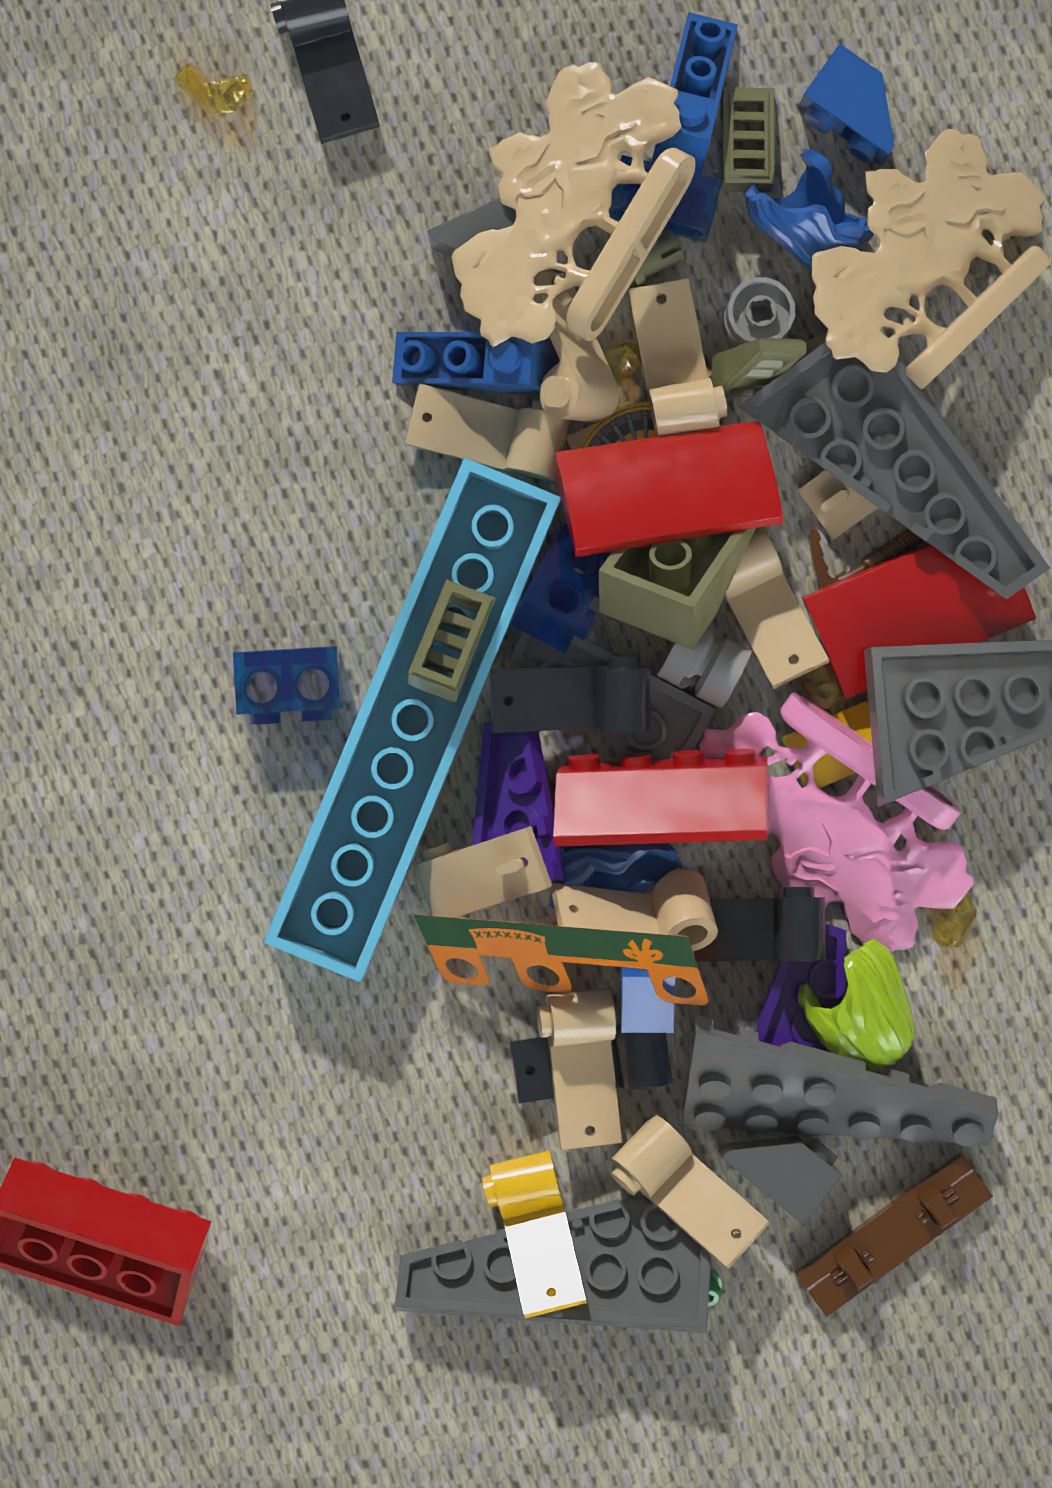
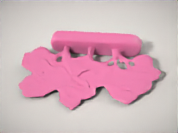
(837, 840)

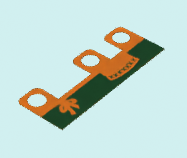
(551, 945)

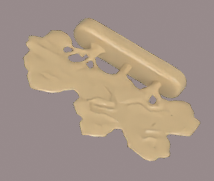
(566, 186)
(928, 241)

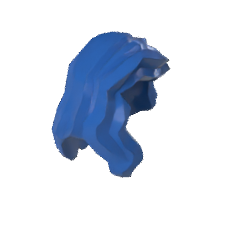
(810, 216)
(618, 866)

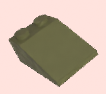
(672, 585)

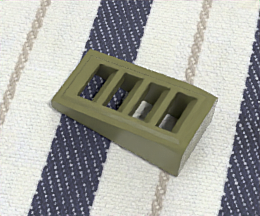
(742, 179)
(754, 365)
(434, 682)

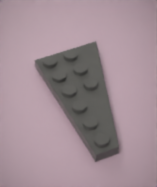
(902, 457)
(953, 708)
(816, 1093)
(630, 1260)

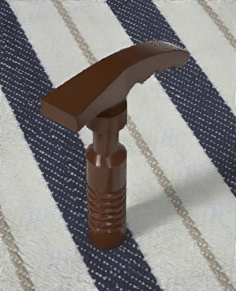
(893, 548)

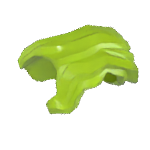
(875, 1014)

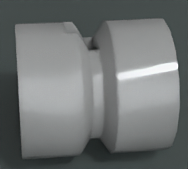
(758, 310)
(708, 667)

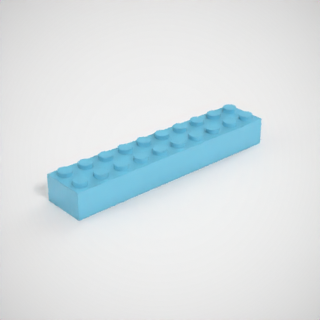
(406, 735)

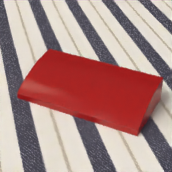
(668, 488)
(907, 603)

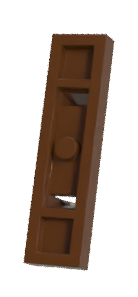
(893, 1234)

